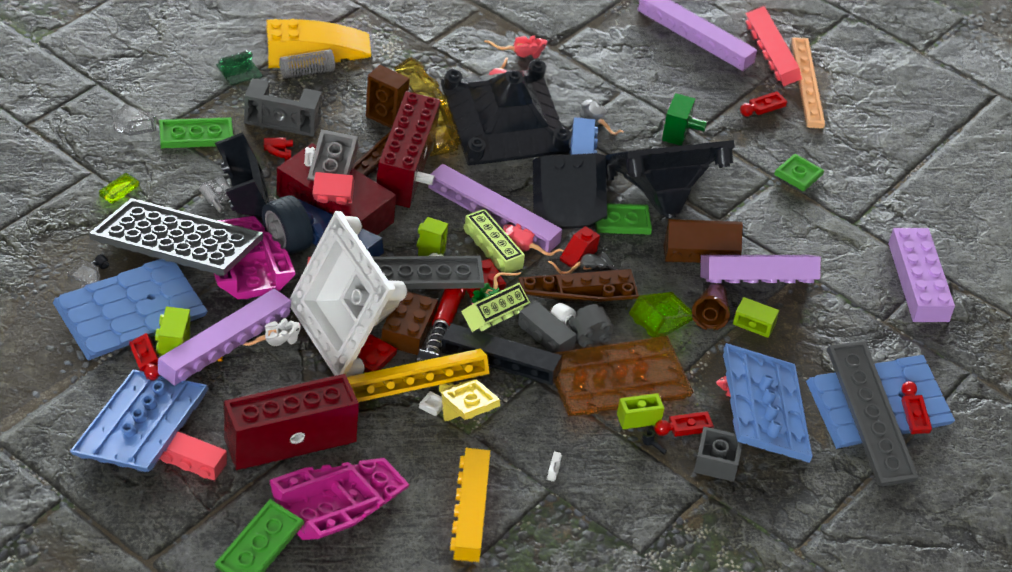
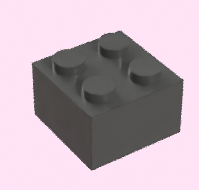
(718, 454)

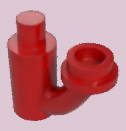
(276, 144)

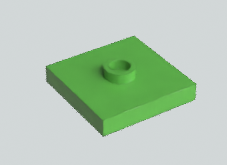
(799, 172)

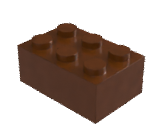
(385, 94)
(410, 323)

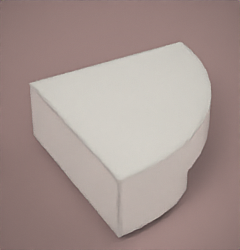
(554, 466)

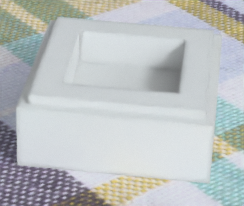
(431, 403)

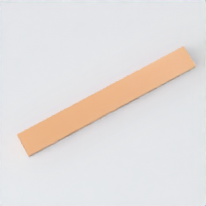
(808, 83)

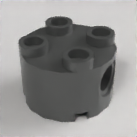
(591, 326)

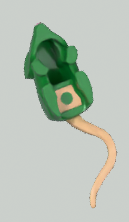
(487, 290)

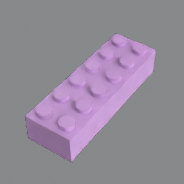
(760, 267)
(921, 275)

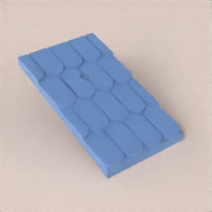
(126, 306)
(893, 374)
(766, 403)
(139, 421)

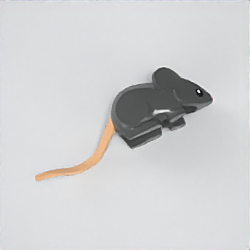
(590, 263)

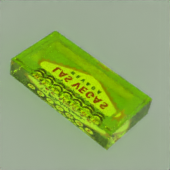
(119, 188)

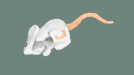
(279, 333)

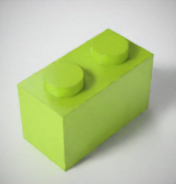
(432, 237)
(756, 317)
(640, 411)

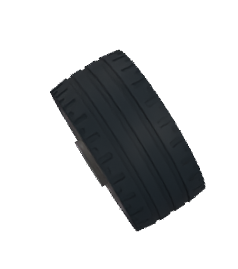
(288, 223)

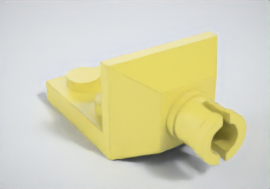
(466, 399)

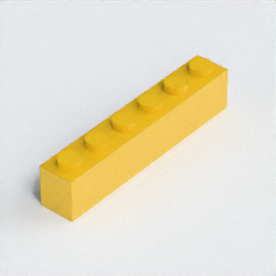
(471, 506)

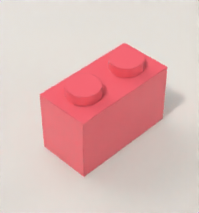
(333, 188)

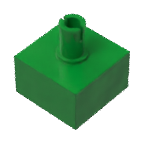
(680, 119)

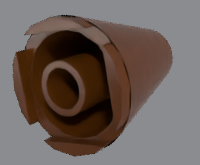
(711, 308)

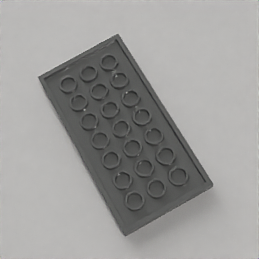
(176, 236)

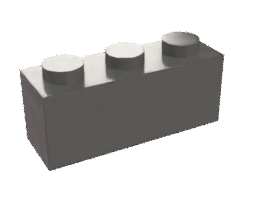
(546, 328)

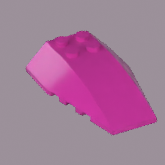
(261, 269)
(337, 496)

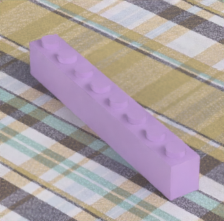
(699, 32)
(477, 197)
(223, 337)

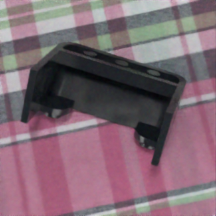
(246, 176)

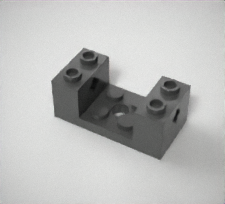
(298, 118)

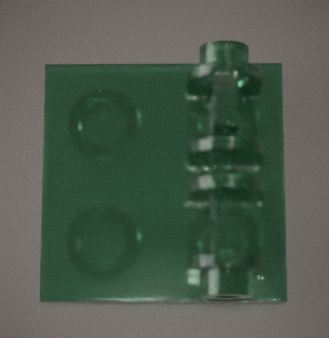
(238, 68)

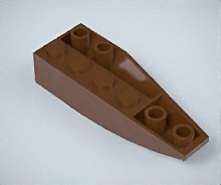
(582, 286)

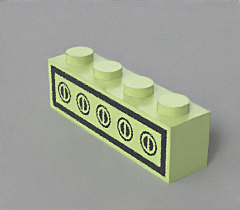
(494, 241)
(495, 308)

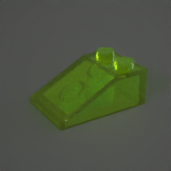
(660, 313)

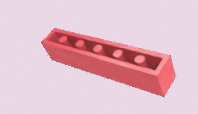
(773, 46)

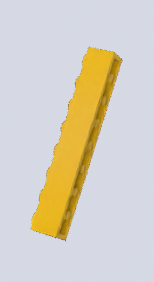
(419, 375)

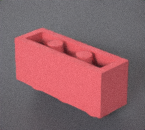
(195, 456)

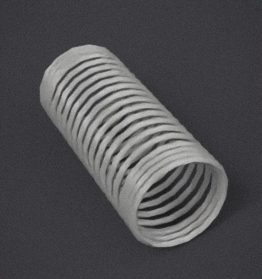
(327, 54)

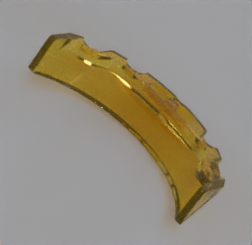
(423, 84)

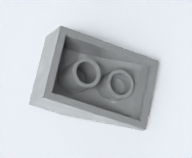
(334, 153)

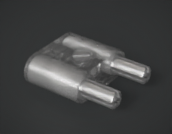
(215, 192)

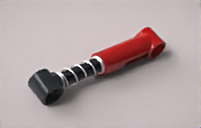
(442, 320)

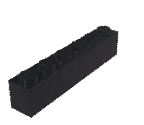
(504, 354)

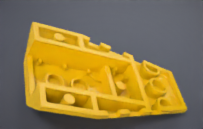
(307, 36)

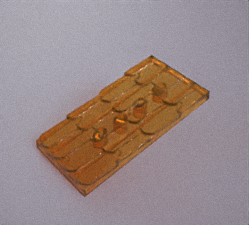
(601, 375)

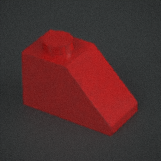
(581, 243)

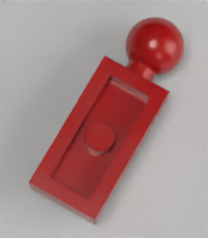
(763, 104)
(145, 356)
(915, 409)
(684, 424)

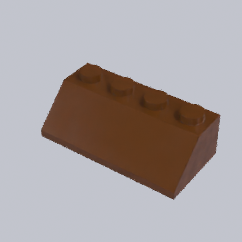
(692, 238)

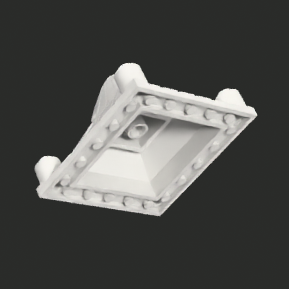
(343, 295)

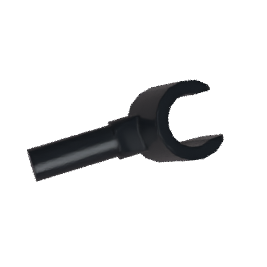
(101, 261)
(649, 439)

